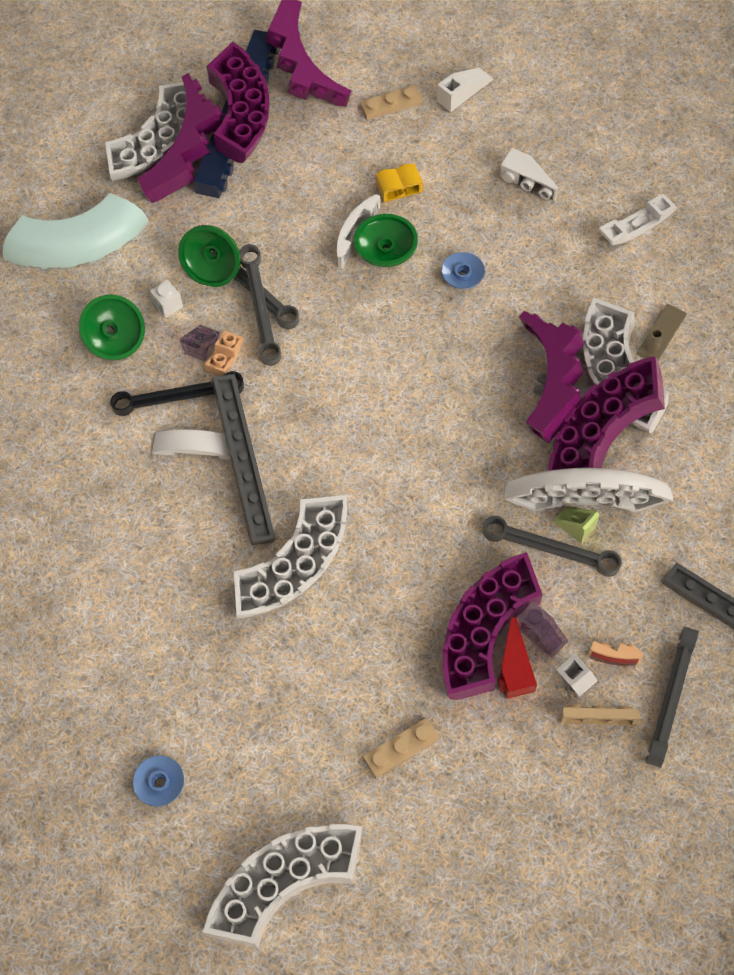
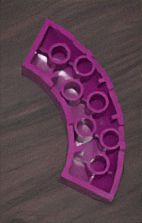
(247, 100)
(606, 413)
(479, 622)

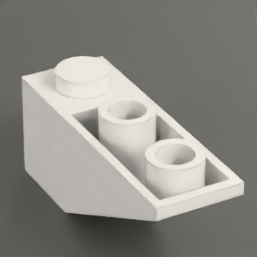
(460, 87)
(520, 164)

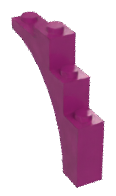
(293, 58)
(191, 144)
(562, 373)

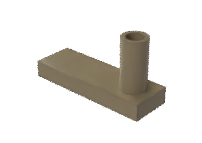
(662, 332)

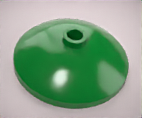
(382, 232)
(202, 263)
(118, 314)

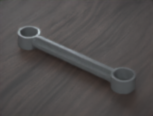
(272, 303)
(260, 305)
(552, 546)
(672, 696)

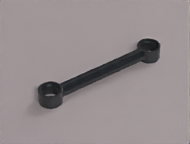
(166, 396)

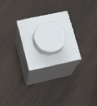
(166, 298)
(577, 675)

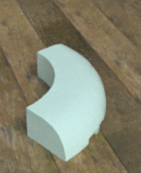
(74, 239)

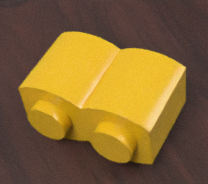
(399, 182)

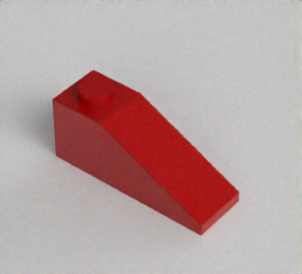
(516, 670)

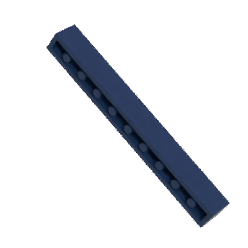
(216, 167)

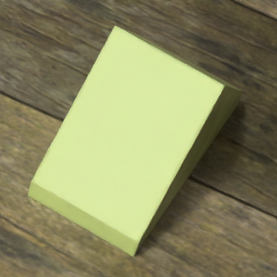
(577, 522)

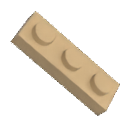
(391, 102)
(599, 715)
(401, 748)

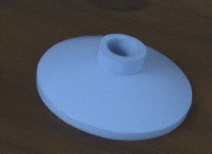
(465, 263)
(149, 772)

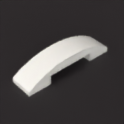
(362, 212)
(639, 222)
(191, 442)

